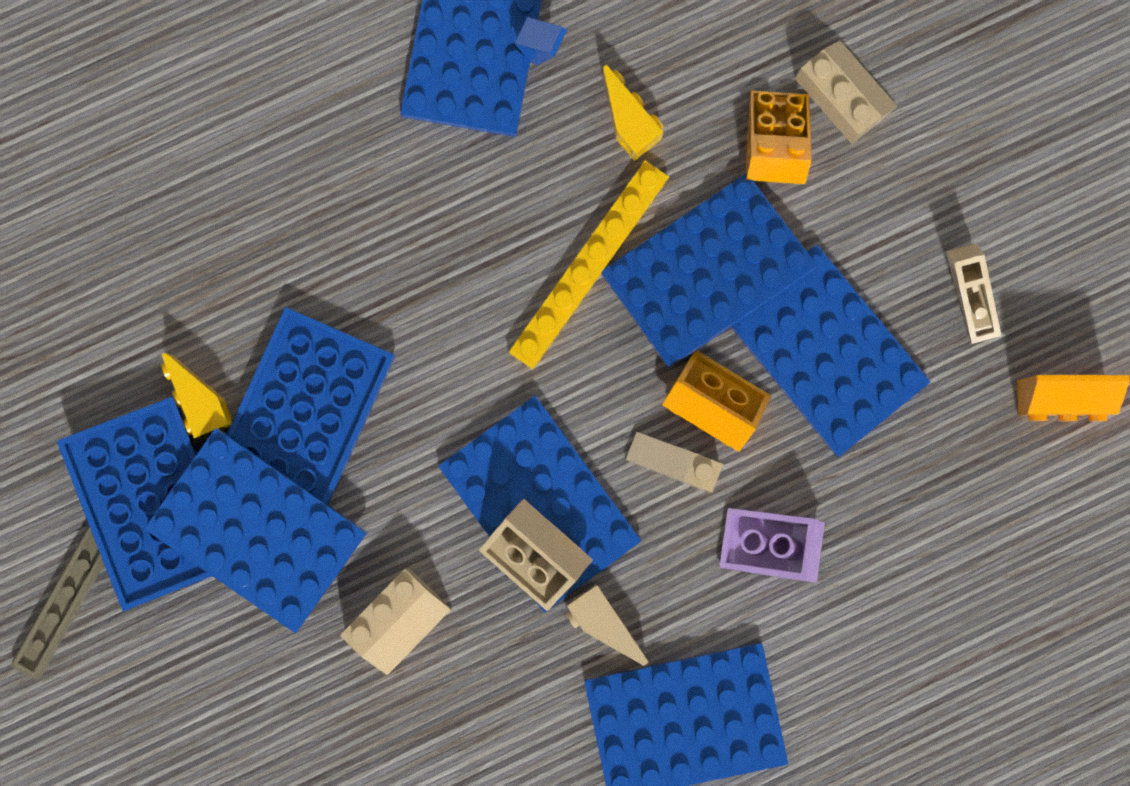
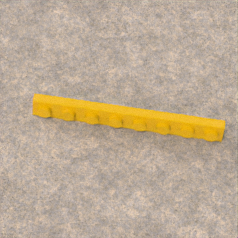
(588, 265)

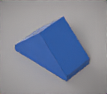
(539, 40)

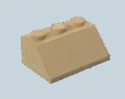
(845, 91)
(535, 555)
(395, 621)

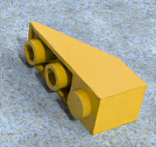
(631, 123)
(200, 403)

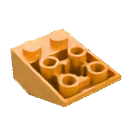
(778, 137)

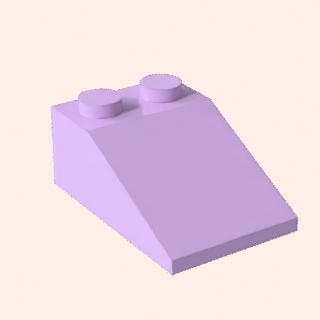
(772, 544)

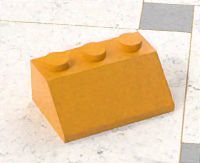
(1071, 396)
(717, 401)

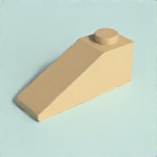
(974, 292)
(674, 462)
(600, 620)

